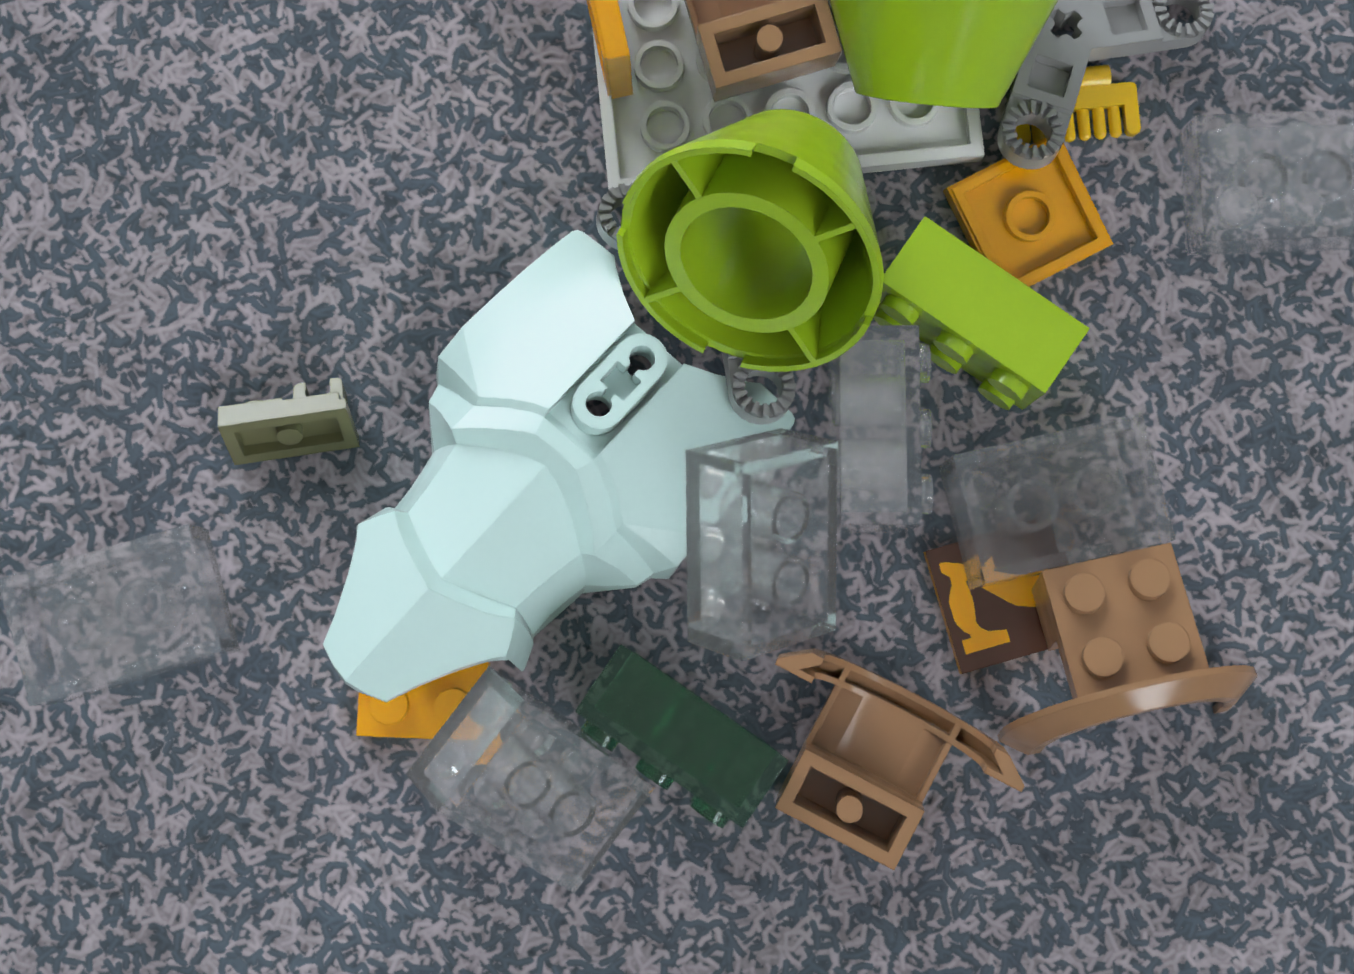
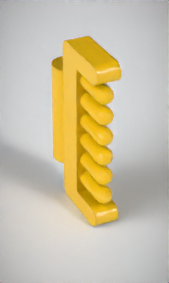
(1095, 96)

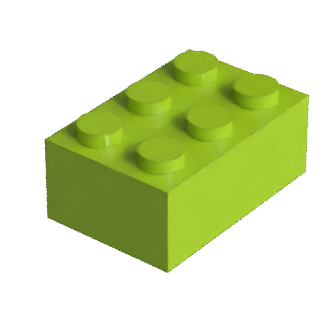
(977, 317)

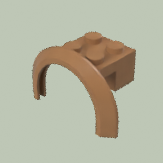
(761, 41)
(1122, 645)
(875, 757)

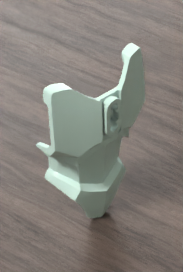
(526, 484)

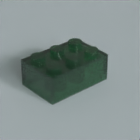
(679, 738)

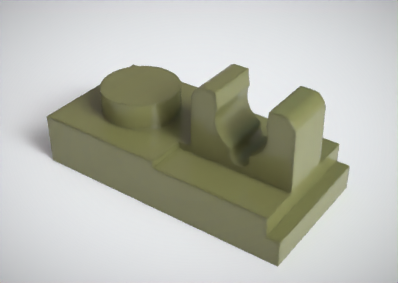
(289, 426)

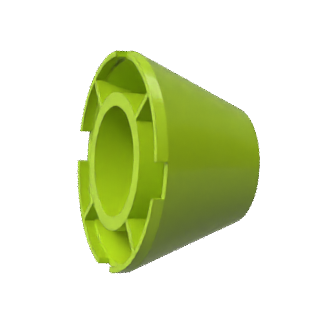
(938, 48)
(756, 242)

